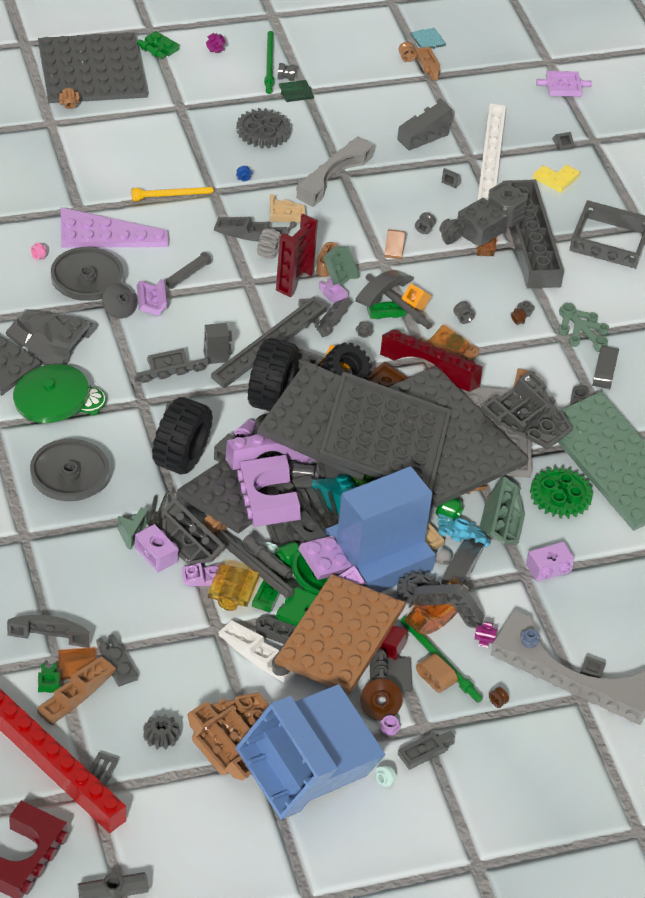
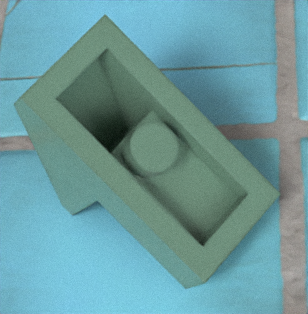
(128, 528)

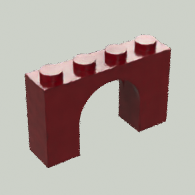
(46, 832)

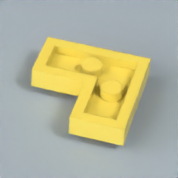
(557, 180)

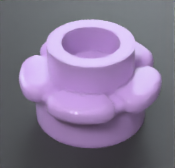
(390, 721)

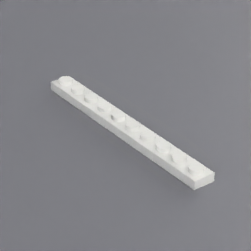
(492, 149)

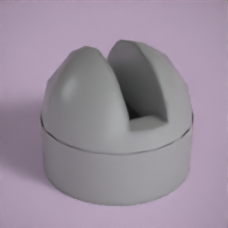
(444, 557)

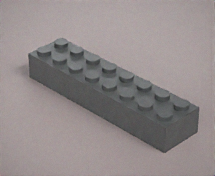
(535, 241)

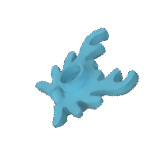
(461, 529)

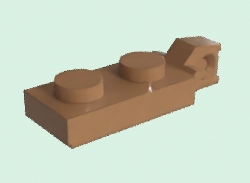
(428, 62)

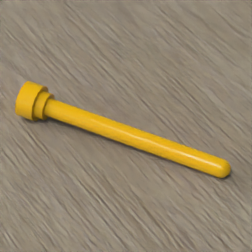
(138, 194)

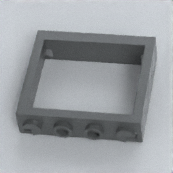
(611, 216)

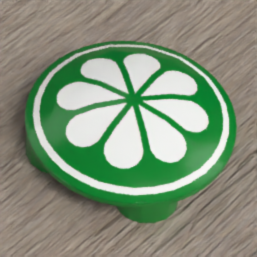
(95, 402)

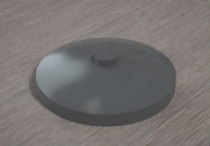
(85, 273)
(69, 469)

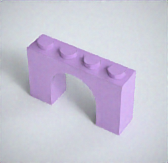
(267, 508)

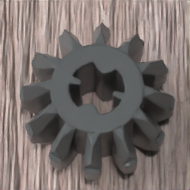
(161, 731)

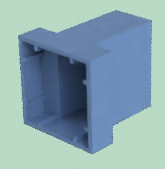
(386, 528)
(308, 749)

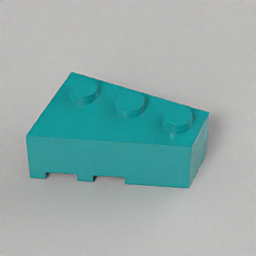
(336, 485)

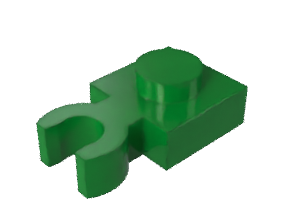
(48, 679)

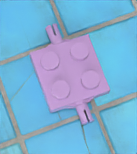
(564, 83)

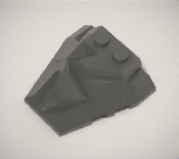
(49, 334)
(530, 412)

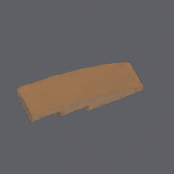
(80, 687)

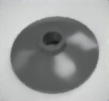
(113, 303)

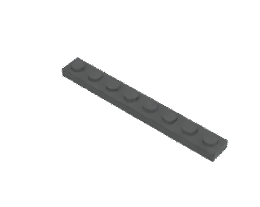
(283, 331)

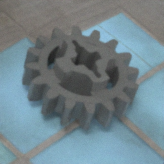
(409, 582)

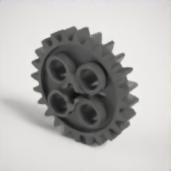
(263, 128)

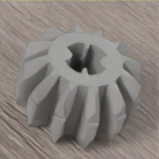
(268, 243)

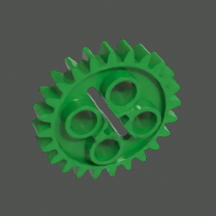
(561, 492)

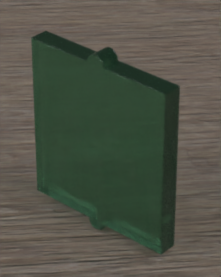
(296, 91)

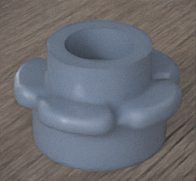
(530, 638)

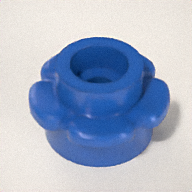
(243, 173)

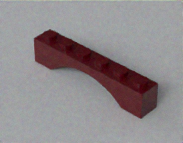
(461, 372)

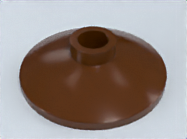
(373, 692)

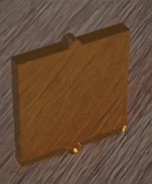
(73, 660)

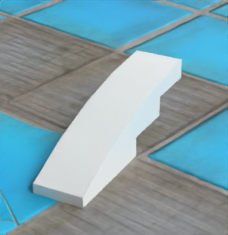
(252, 647)

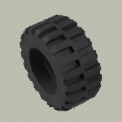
(272, 372)
(182, 435)

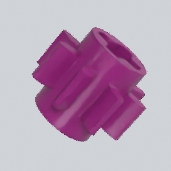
(215, 43)
(485, 634)

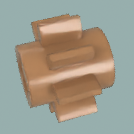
(69, 98)

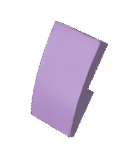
(199, 576)

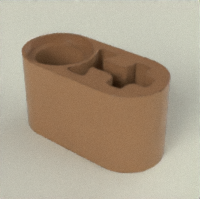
(321, 268)
(436, 673)

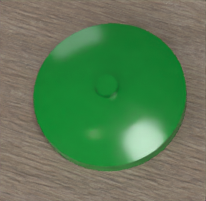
(51, 393)

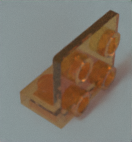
(448, 340)

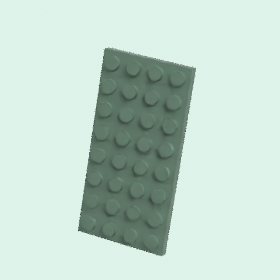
(609, 455)

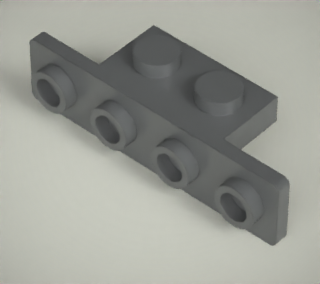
(169, 363)

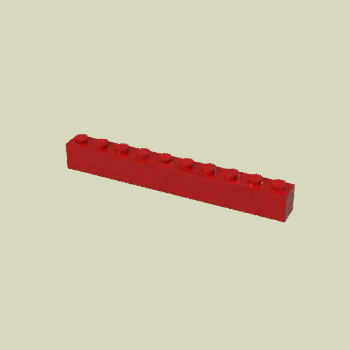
(60, 765)

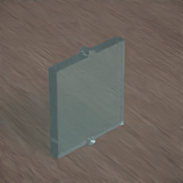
(428, 38)

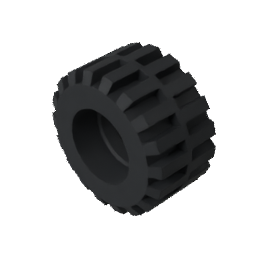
(350, 355)

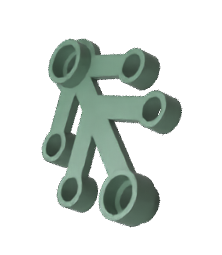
(569, 312)

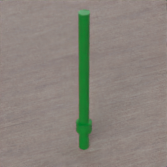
(269, 79)
(464, 684)

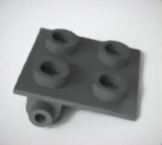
(394, 670)

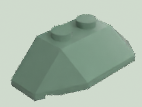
(503, 513)

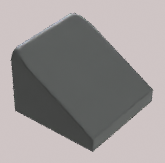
(564, 141)
(451, 178)

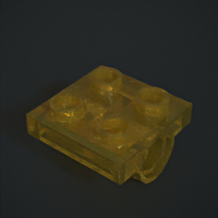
(232, 586)

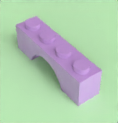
(251, 447)

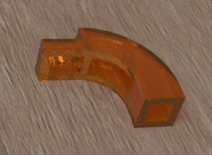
(432, 617)

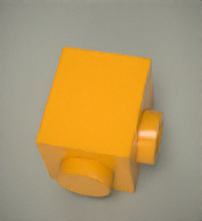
(416, 297)

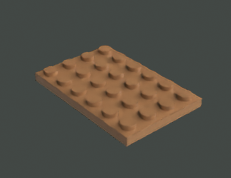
(340, 633)

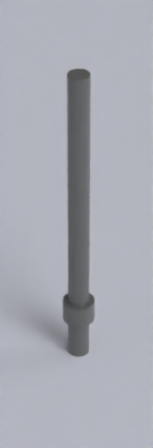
(417, 316)

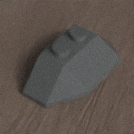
(190, 534)

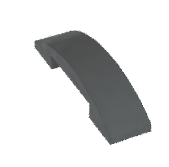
(372, 291)
(48, 625)

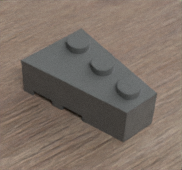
(426, 127)

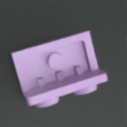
(151, 297)

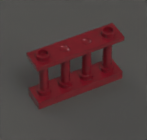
(296, 255)

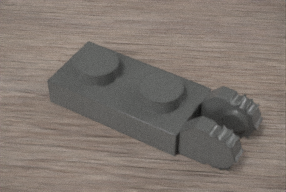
(116, 656)

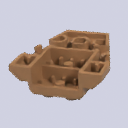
(222, 727)

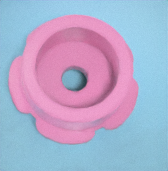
(38, 251)

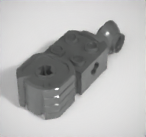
(487, 218)

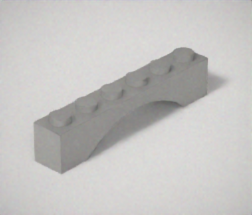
(353, 154)

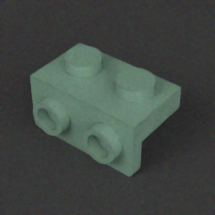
(341, 265)

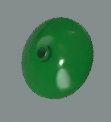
(305, 576)

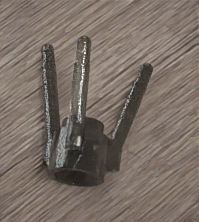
(330, 517)
(156, 518)

